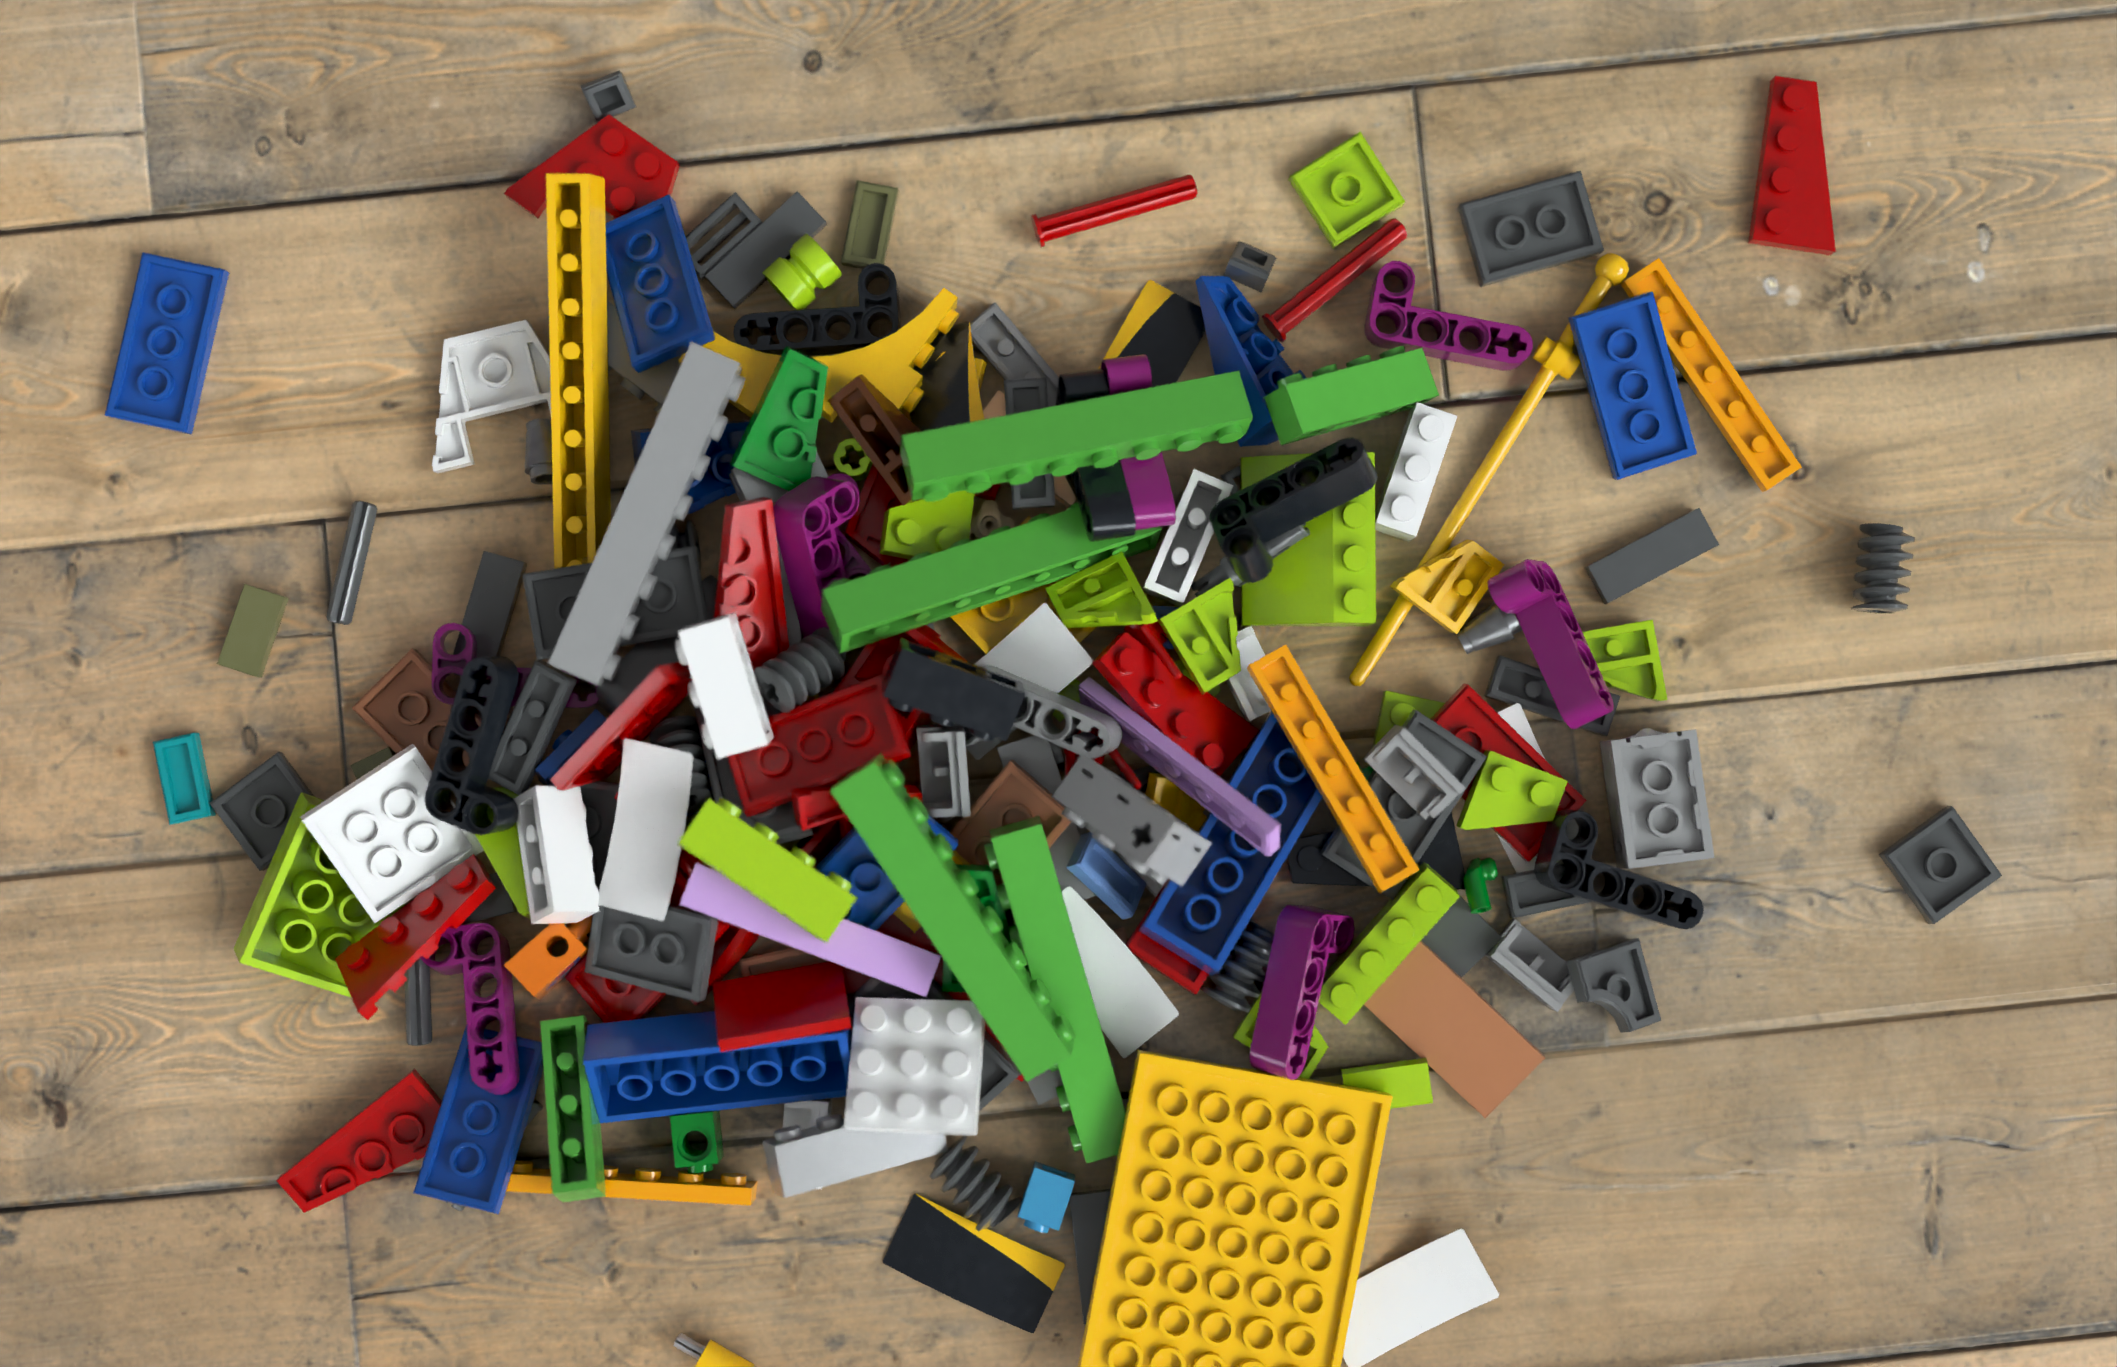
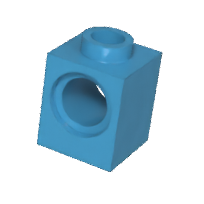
(1046, 1197)

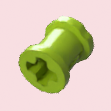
(841, 456)

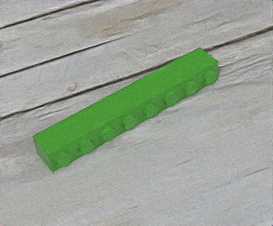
(1075, 436)
(968, 576)
(954, 916)
(1054, 958)

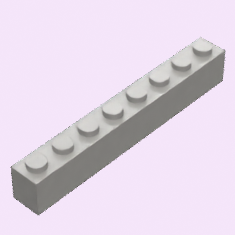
(647, 514)

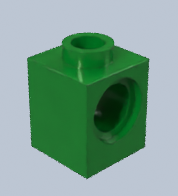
(684, 1154)

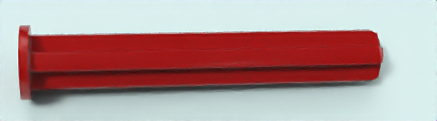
(1113, 208)
(1335, 279)

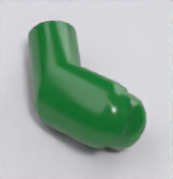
(1475, 884)

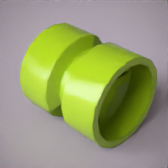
(802, 273)

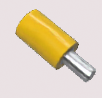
(712, 1355)

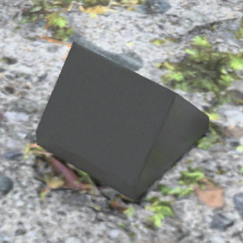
(608, 95)
(1250, 266)

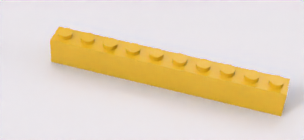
(578, 365)

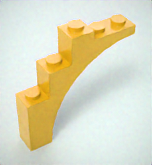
(883, 363)

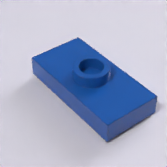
(567, 745)

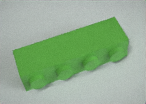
(1350, 395)
(571, 1113)

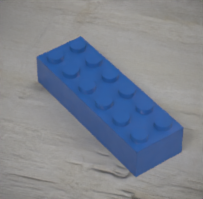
(1232, 877)
(678, 1069)

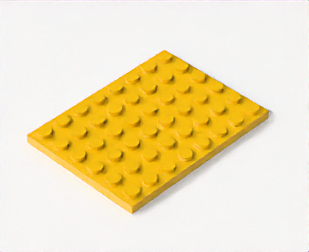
(1234, 1219)

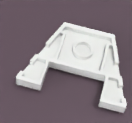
(484, 377)

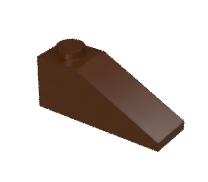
(877, 429)

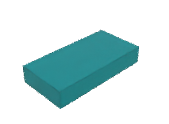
(184, 778)

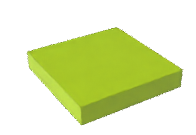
(1346, 190)

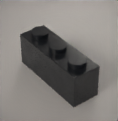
(952, 691)

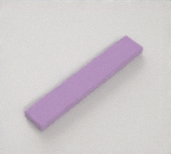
(1185, 771)
(849, 945)

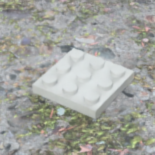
(385, 835)
(915, 1066)

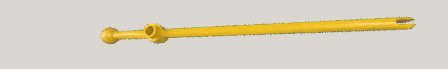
(1554, 360)

